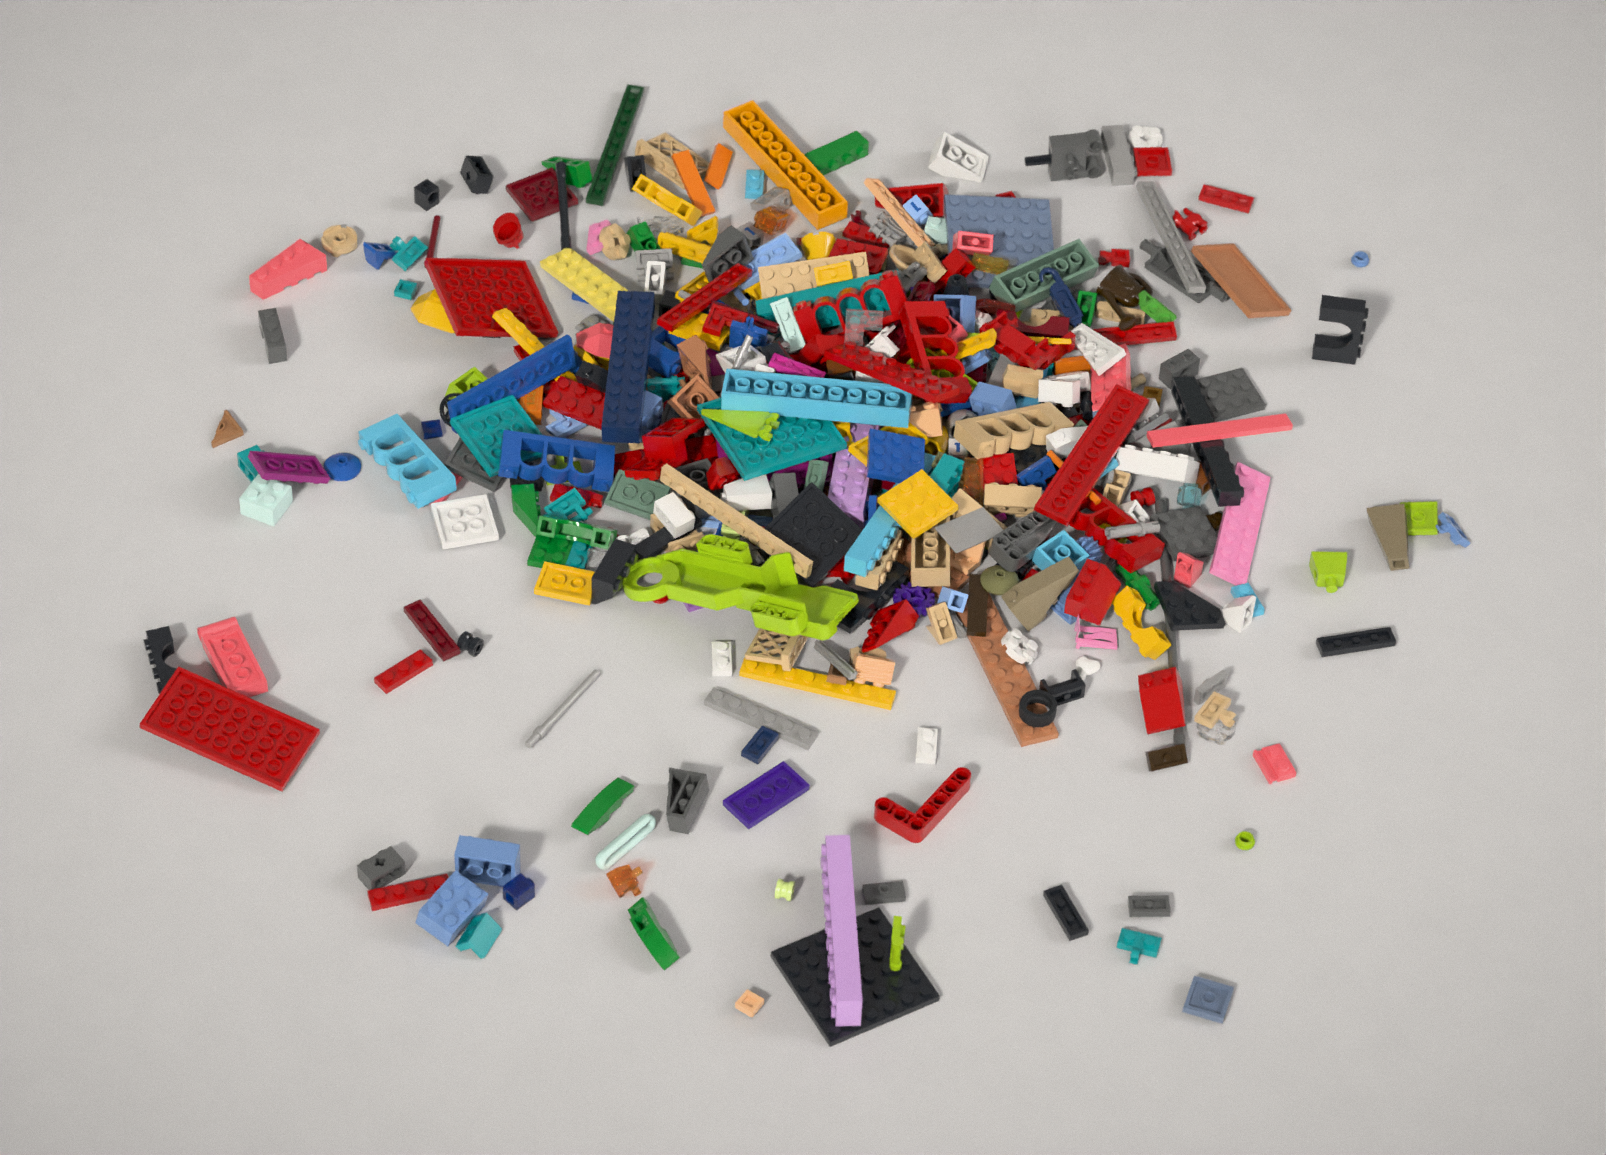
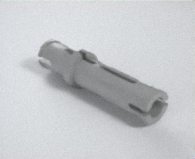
(1139, 529)

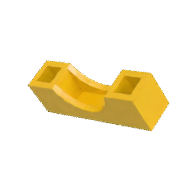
(667, 200)
(1129, 607)

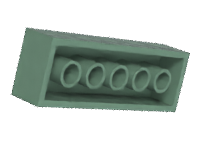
(1022, 283)

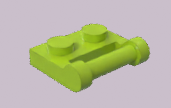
(897, 943)

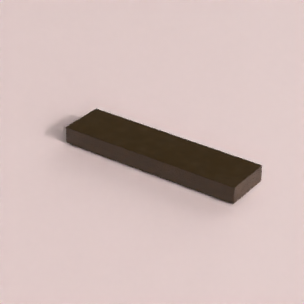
(976, 607)

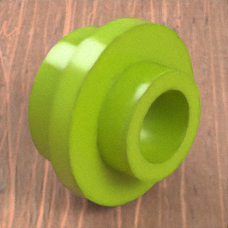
(1244, 840)

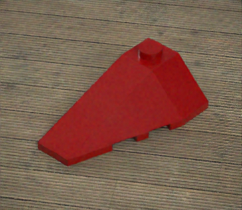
(890, 623)

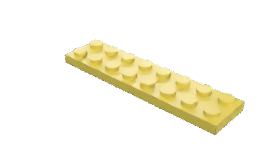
(584, 280)

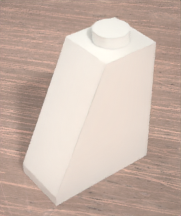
(748, 494)

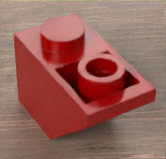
(721, 473)

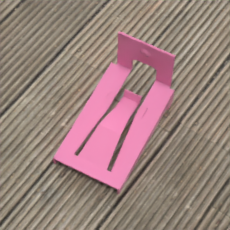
(1098, 633)

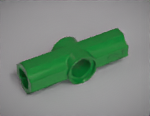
(1141, 584)

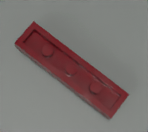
(431, 630)

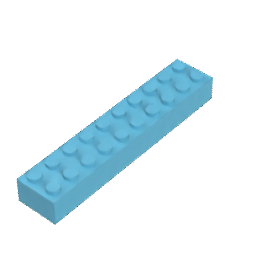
(816, 398)

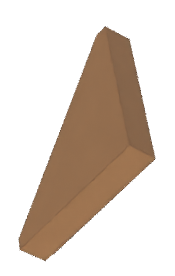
(227, 430)

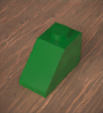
(1087, 304)

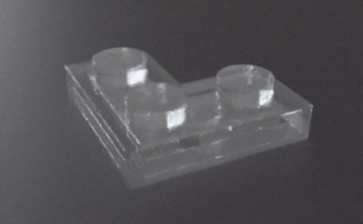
(861, 320)

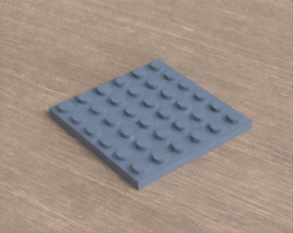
(1018, 228)

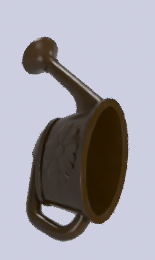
(1124, 289)

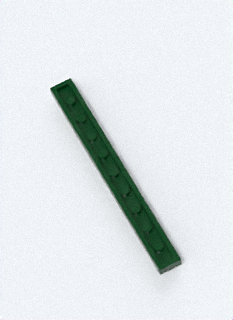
(614, 145)

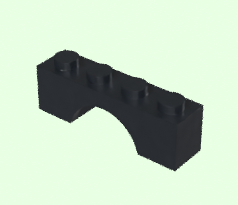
(161, 646)

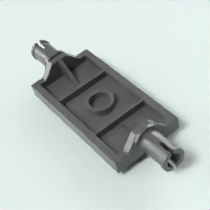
(1163, 267)

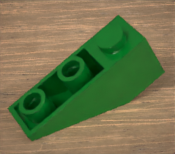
(642, 238)
(524, 505)

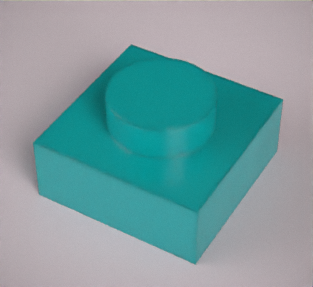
(405, 289)

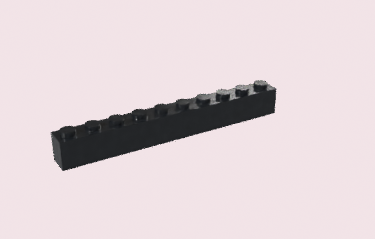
(1211, 453)

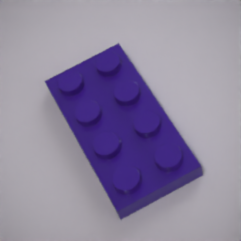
(766, 795)

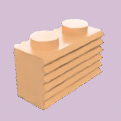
(873, 669)

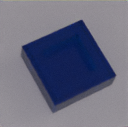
(431, 429)

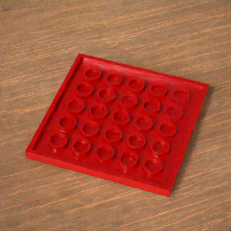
(479, 287)

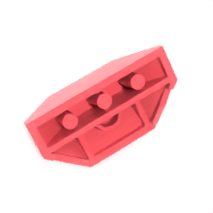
(596, 339)

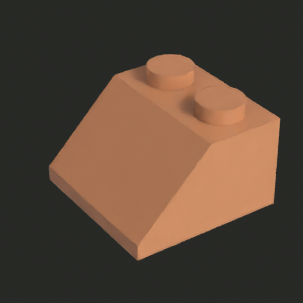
(691, 395)

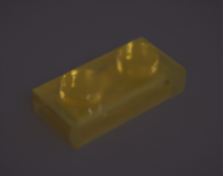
(989, 264)

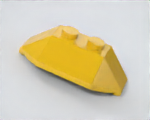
(430, 311)

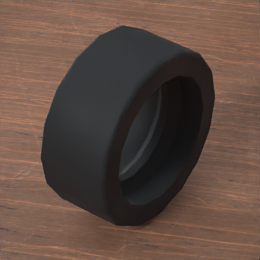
(1034, 719)

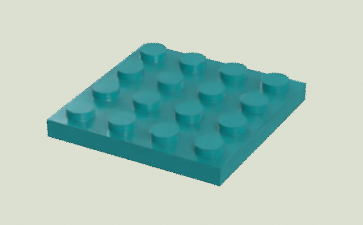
(484, 427)

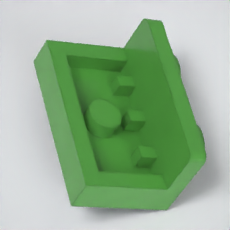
(1154, 308)

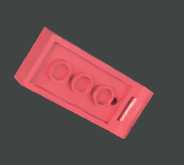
(1117, 374)
(232, 657)

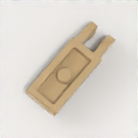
(1106, 312)

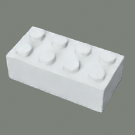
(1157, 465)

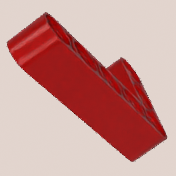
(918, 825)

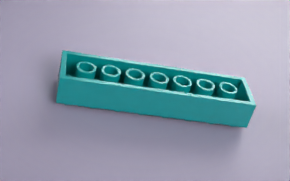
(826, 314)

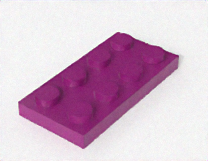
(288, 467)

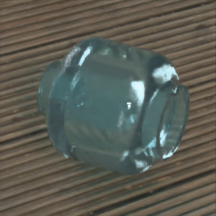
(1189, 495)

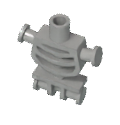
(889, 230)

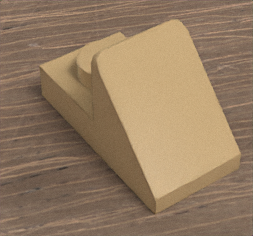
(941, 623)

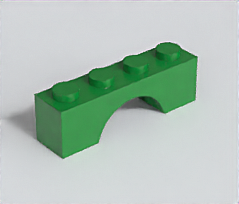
(577, 531)

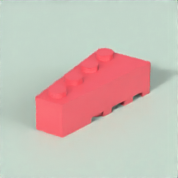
(287, 268)

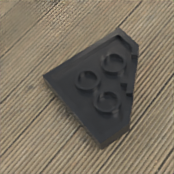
(1185, 609)

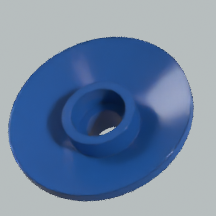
(342, 466)

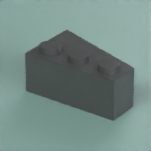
(685, 798)

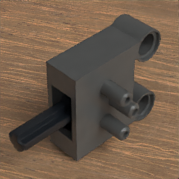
(1068, 156)

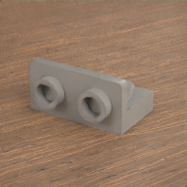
(775, 197)

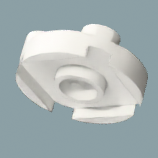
(1139, 133)
(1019, 647)

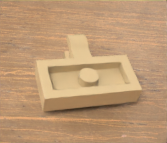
(1215, 709)

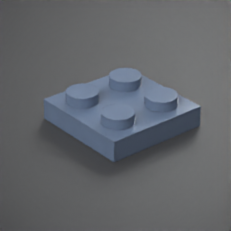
(1208, 999)

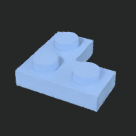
(563, 425)

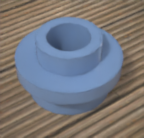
(1360, 259)

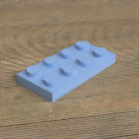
(774, 252)

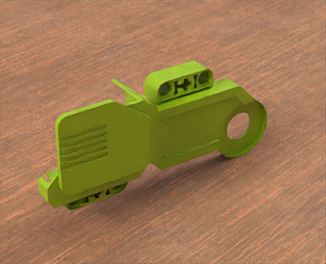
(723, 578)

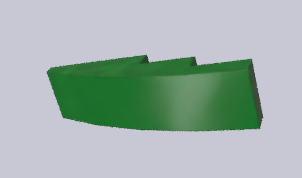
(602, 805)

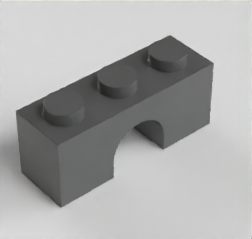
(272, 335)

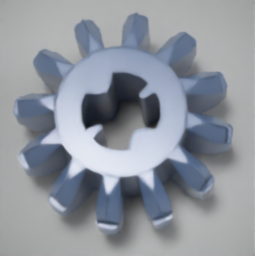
(1091, 548)

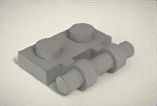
(658, 255)

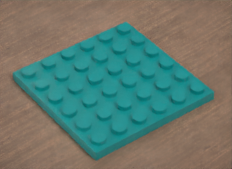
(792, 443)

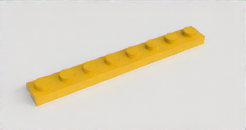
(817, 683)

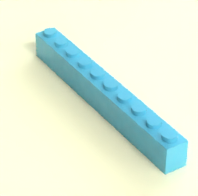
(876, 536)

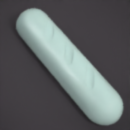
(625, 841)

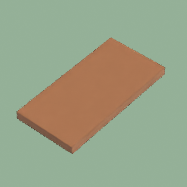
(1241, 280)

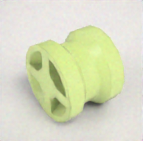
(784, 889)

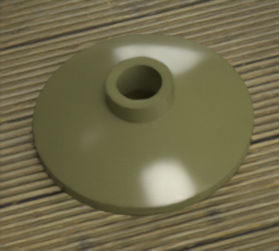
(998, 580)

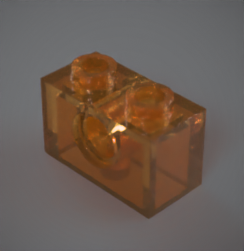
(771, 220)

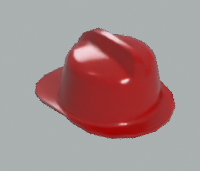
(508, 230)

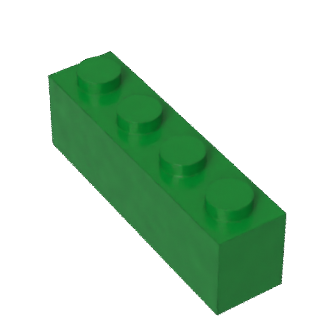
(839, 152)

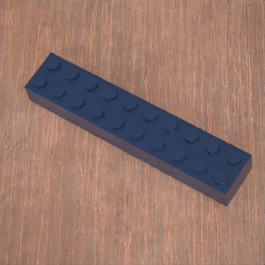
(628, 367)

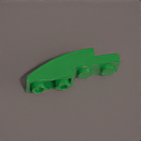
(652, 934)

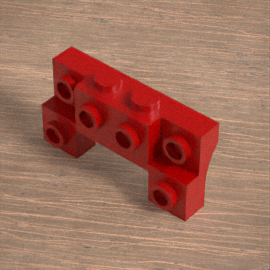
(1018, 346)

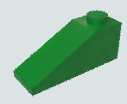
(577, 170)

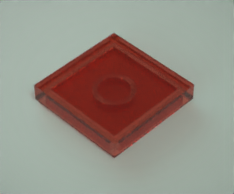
(991, 306)

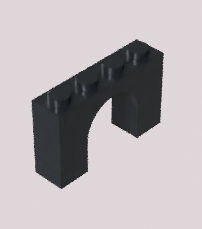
(1346, 347)
(873, 600)

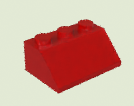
(1092, 593)

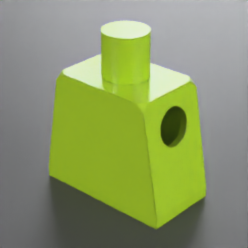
(1328, 569)

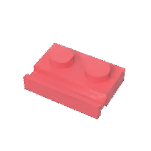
(1274, 763)

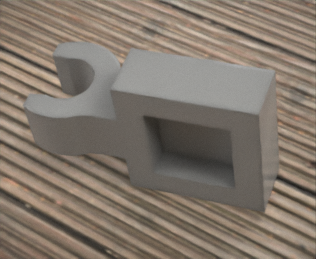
(588, 322)

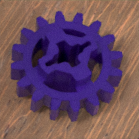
(917, 597)

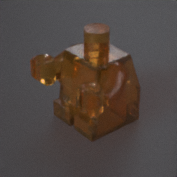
(625, 879)

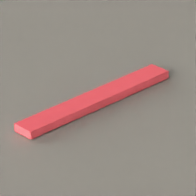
(1219, 430)

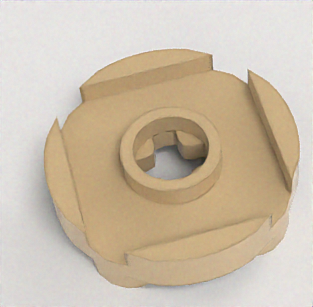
(614, 242)
(337, 248)

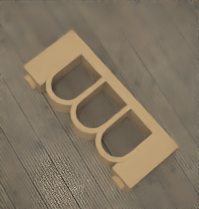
(976, 432)

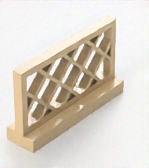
(660, 162)
(788, 652)

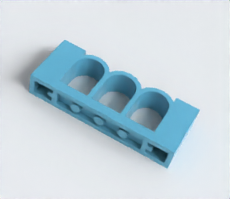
(419, 491)

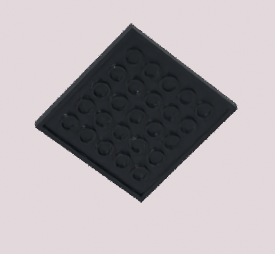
(884, 991)

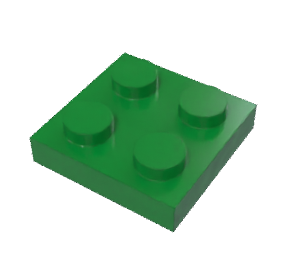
(549, 550)

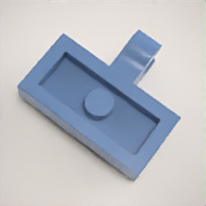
(1449, 525)

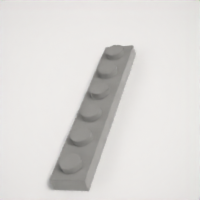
(758, 717)

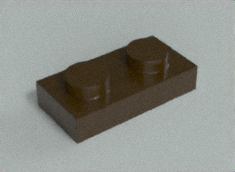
(1166, 757)

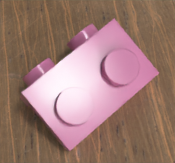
(593, 243)

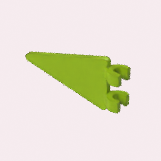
(747, 422)

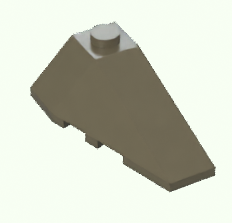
(1036, 594)

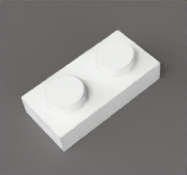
(721, 658)
(926, 745)

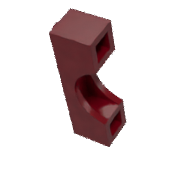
(1054, 328)

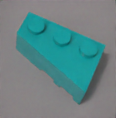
(948, 474)

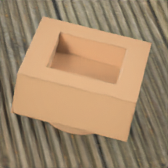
(749, 1003)

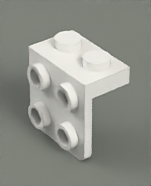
(883, 344)

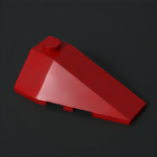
(930, 194)

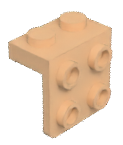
(967, 560)

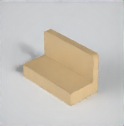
(1022, 380)

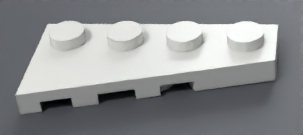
(1097, 349)

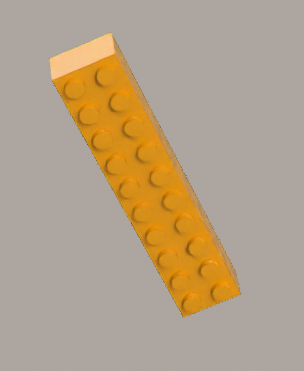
(785, 164)

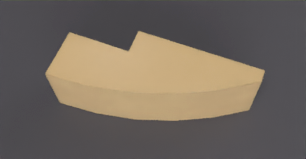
(1118, 488)

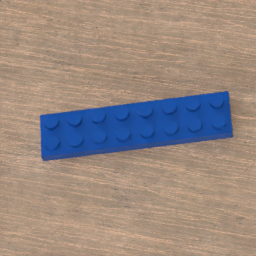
(518, 378)

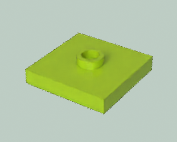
(1421, 517)

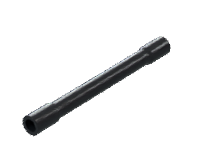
(561, 176)

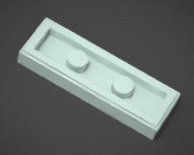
(788, 325)

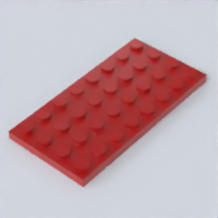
(230, 728)

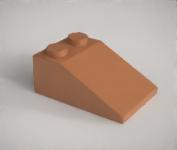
(695, 359)

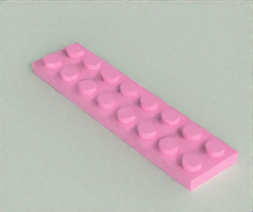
(1240, 528)

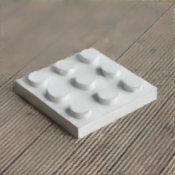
(464, 521)

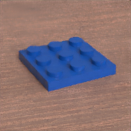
(894, 456)

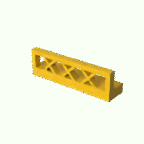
(683, 246)

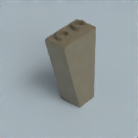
(1391, 532)

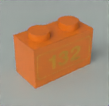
(533, 404)

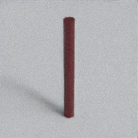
(433, 237)

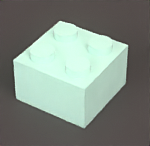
(266, 500)

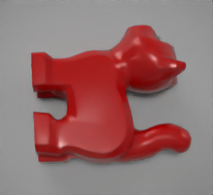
(1190, 224)

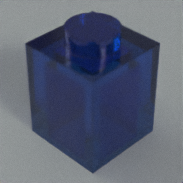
(519, 891)

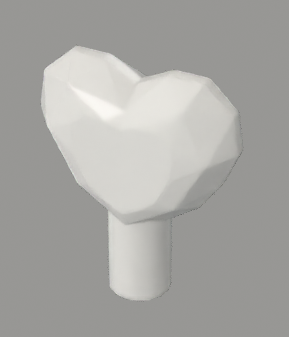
(1086, 666)

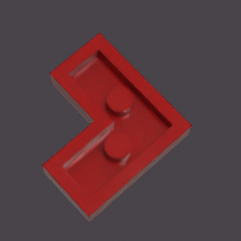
(721, 316)

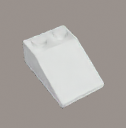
(957, 159)

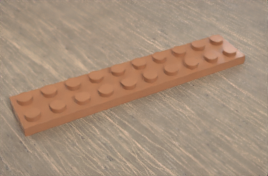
(1007, 677)

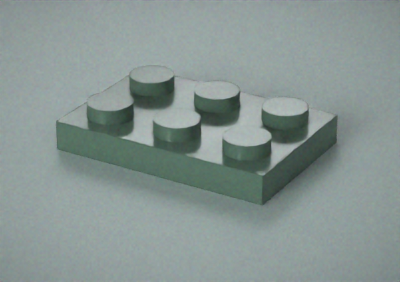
(635, 495)

